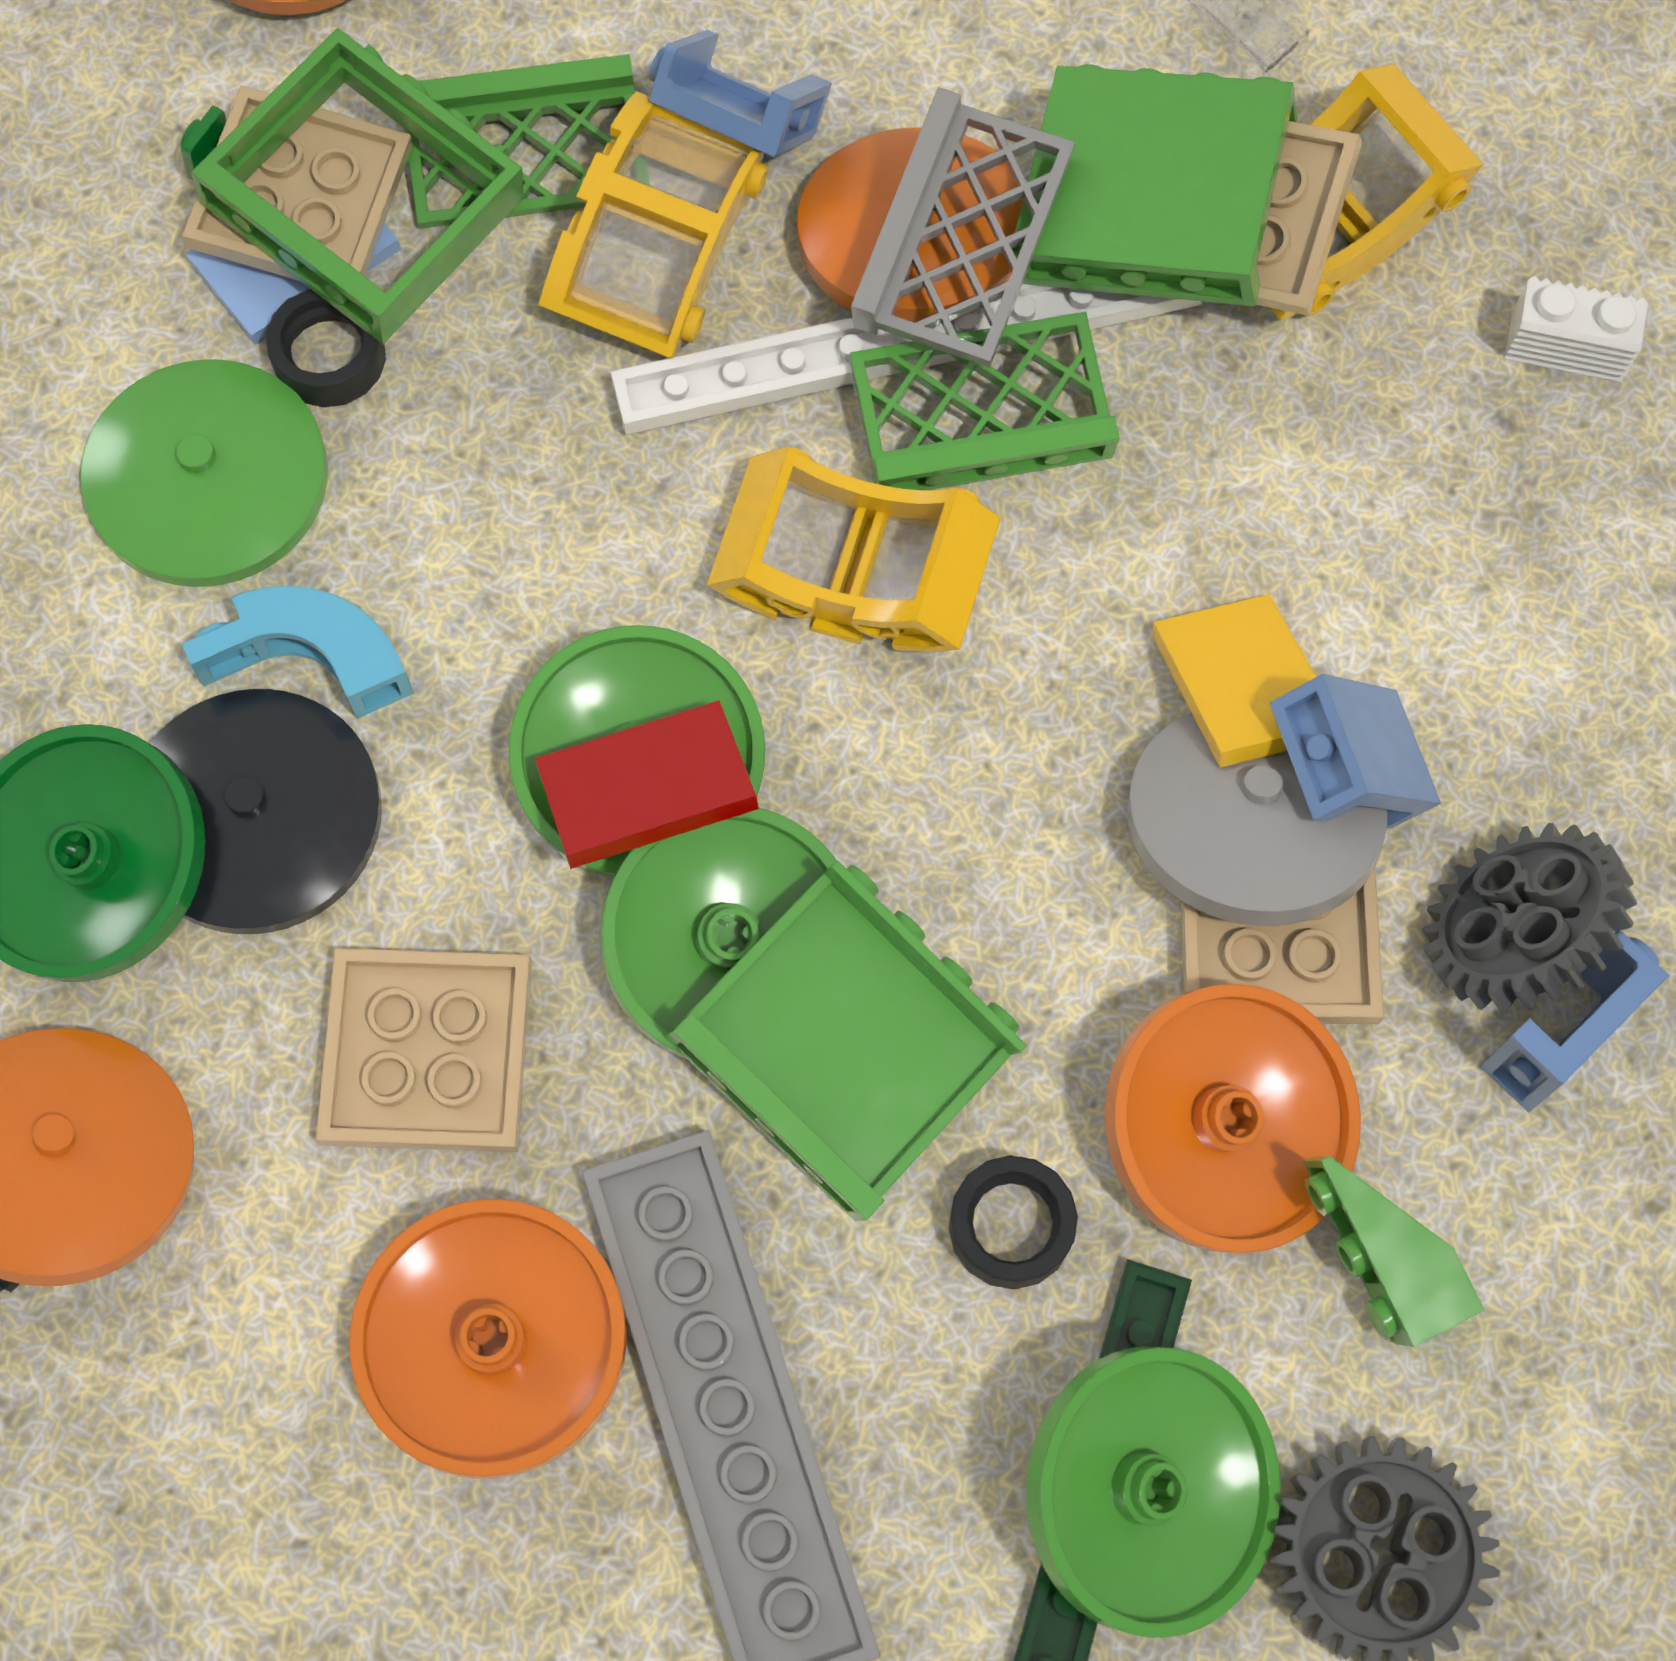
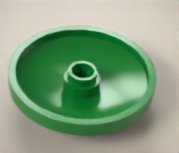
(93, 852)

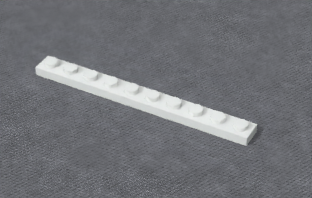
(819, 358)

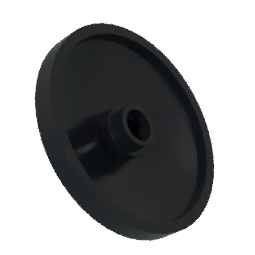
(282, 807)

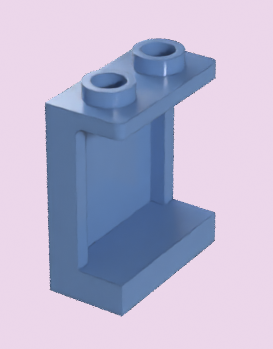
(730, 106)
(1354, 749)
(1535, 1066)

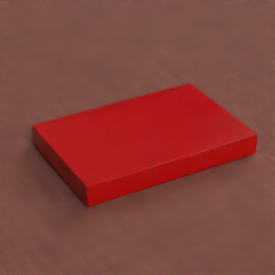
(646, 784)

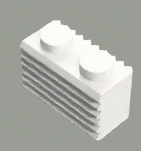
(1576, 329)

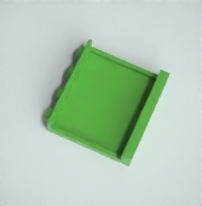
(1161, 182)
(847, 1039)

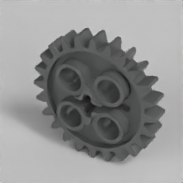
(1529, 917)
(1443, 1582)

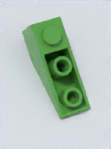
(1405, 1267)

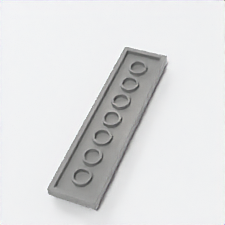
(728, 1407)

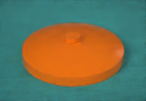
(849, 203)
(1220, 1111)
(87, 1155)
(488, 1338)

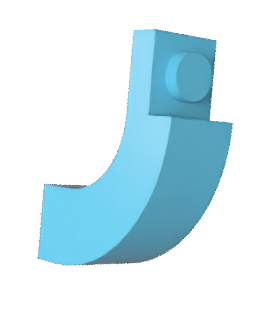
(308, 626)

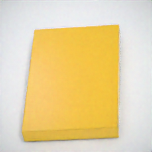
(1229, 671)

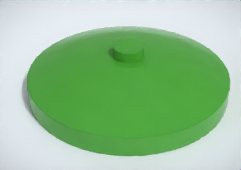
(204, 473)
(614, 684)
(694, 909)
(1153, 1491)

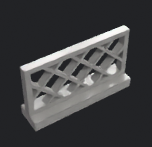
(912, 212)

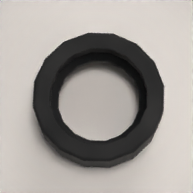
(324, 388)
(1022, 1172)

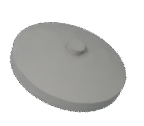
(1243, 834)

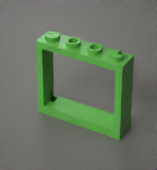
(404, 99)

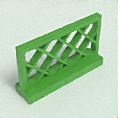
(520, 94)
(1006, 449)

